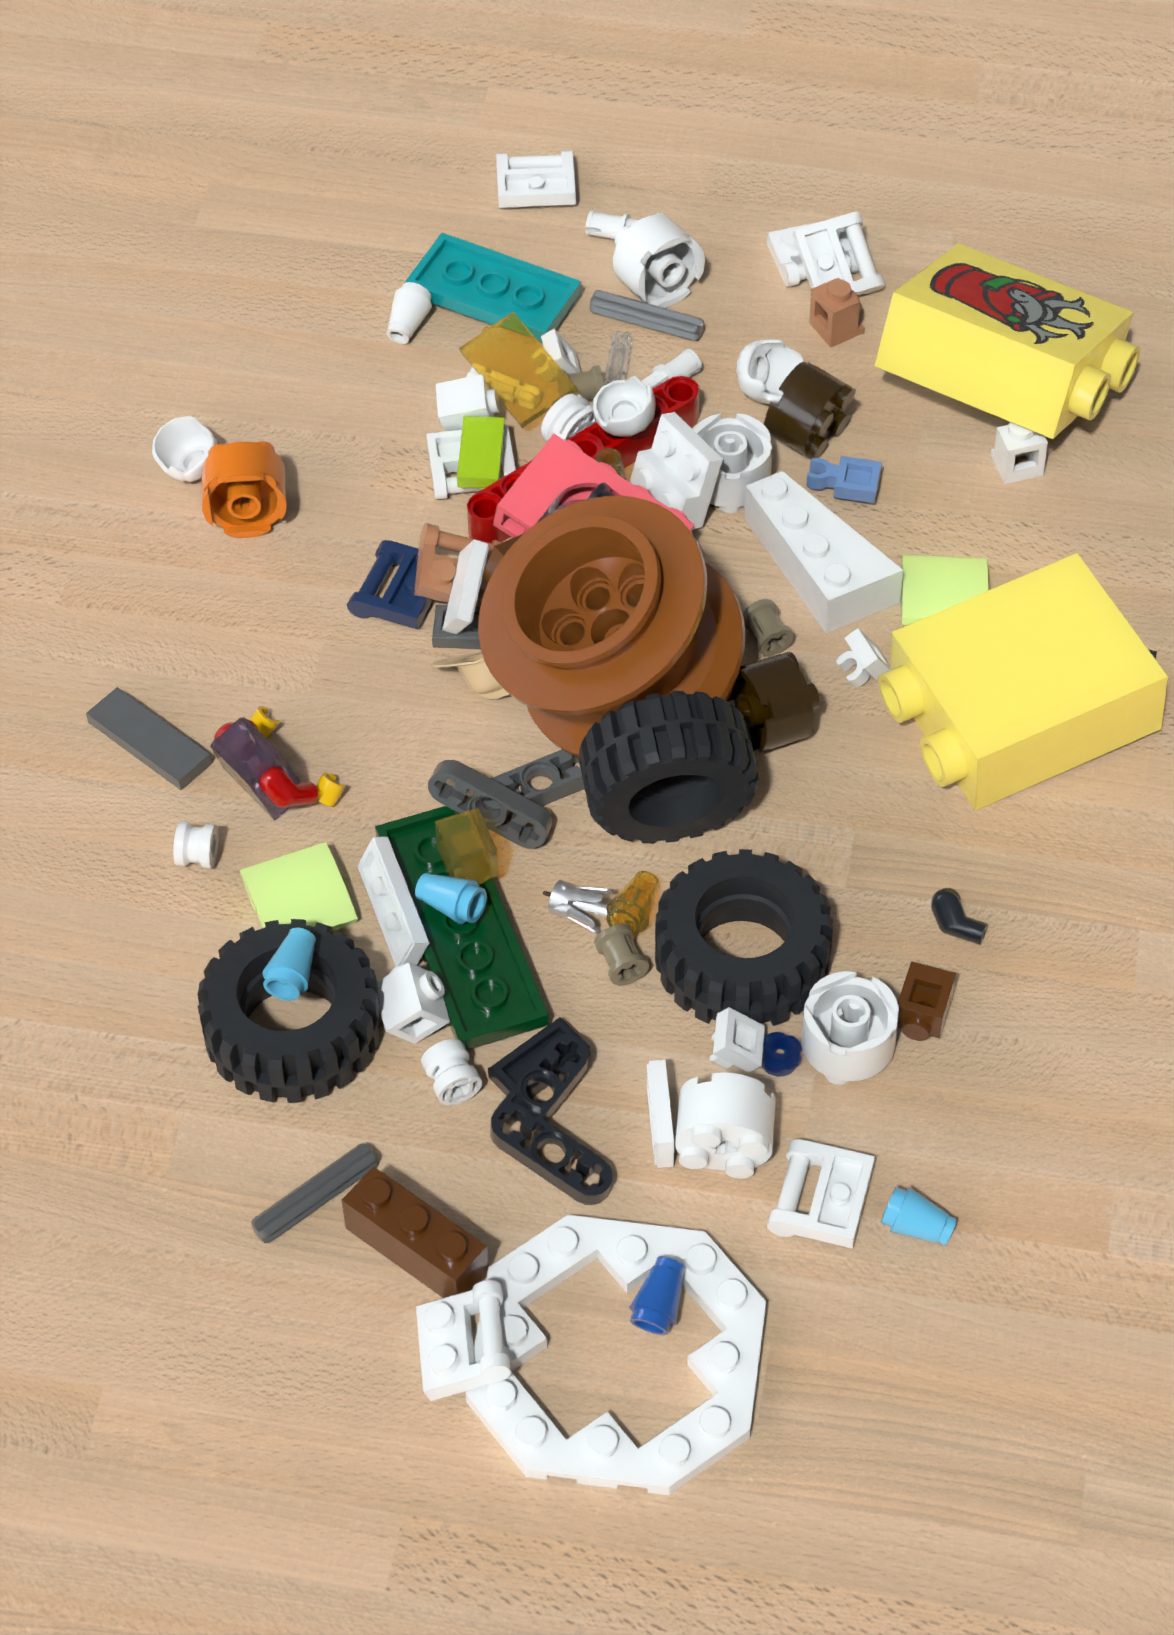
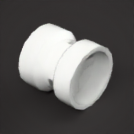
(452, 1074)

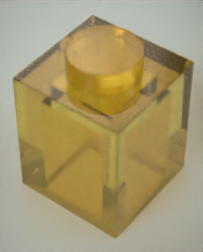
(467, 846)

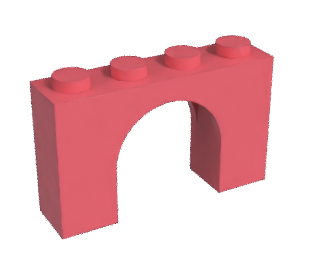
(559, 478)

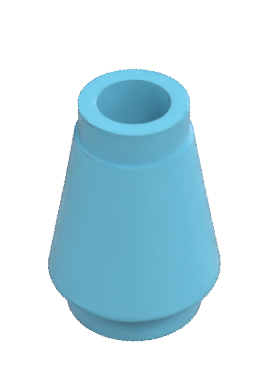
(452, 896)
(290, 966)
(917, 1217)

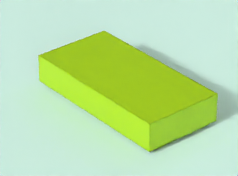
(480, 451)

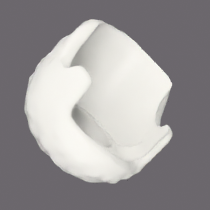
(764, 367)

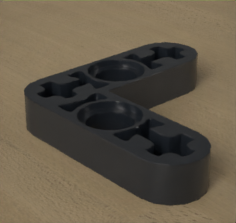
(534, 1118)

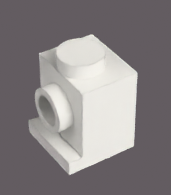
(1017, 441)

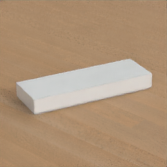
(392, 902)

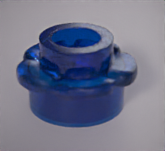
(780, 1064)

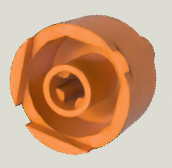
(243, 488)

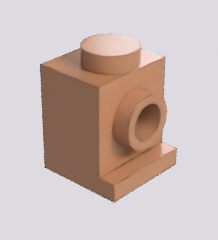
(835, 312)

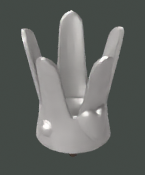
(569, 899)

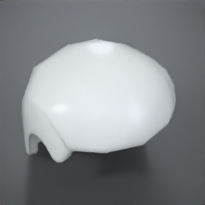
(624, 407)
(182, 448)

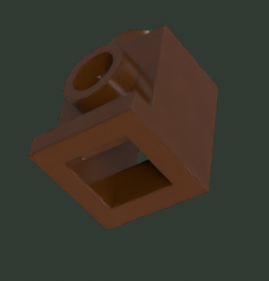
(925, 1001)

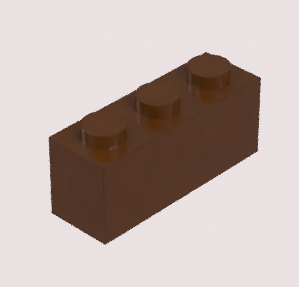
(414, 1235)

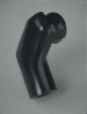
(952, 919)

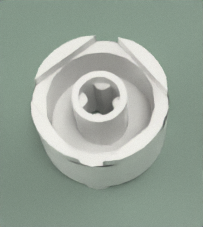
(657, 260)
(745, 453)
(849, 1027)
(725, 1124)

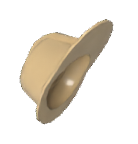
(475, 674)

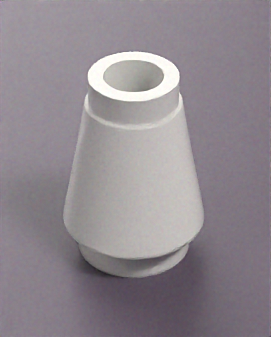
(408, 310)

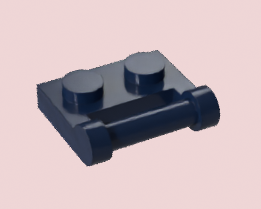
(399, 601)

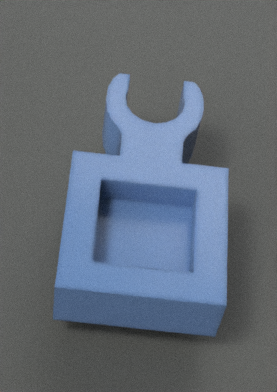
(851, 479)

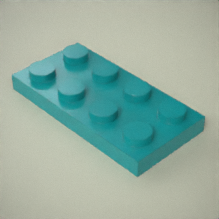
(494, 285)

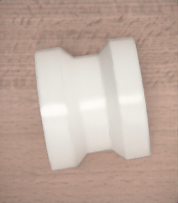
(196, 844)

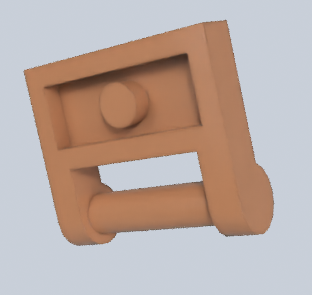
(437, 572)

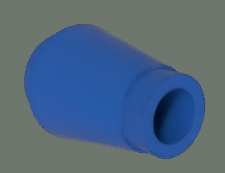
(659, 1297)

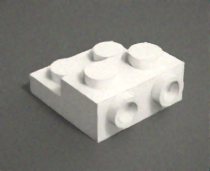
(678, 469)

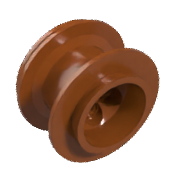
(606, 611)

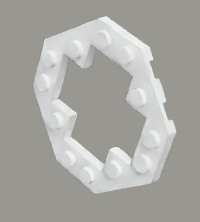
(601, 1450)

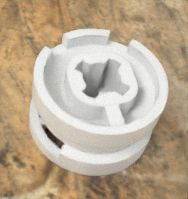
(567, 417)

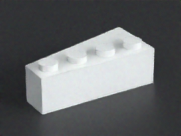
(820, 554)

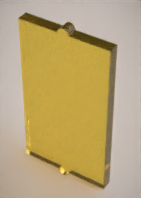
(518, 369)

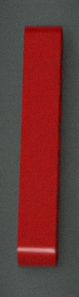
(675, 395)

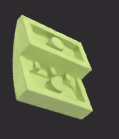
(939, 583)
(300, 887)

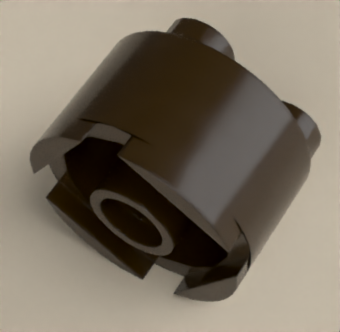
(809, 409)
(775, 701)

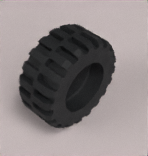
(668, 767)
(751, 891)
(300, 1059)

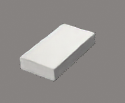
(465, 587)
(660, 1114)

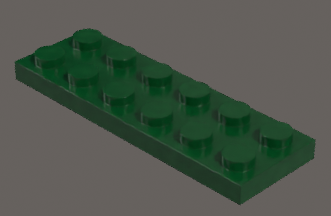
(479, 962)

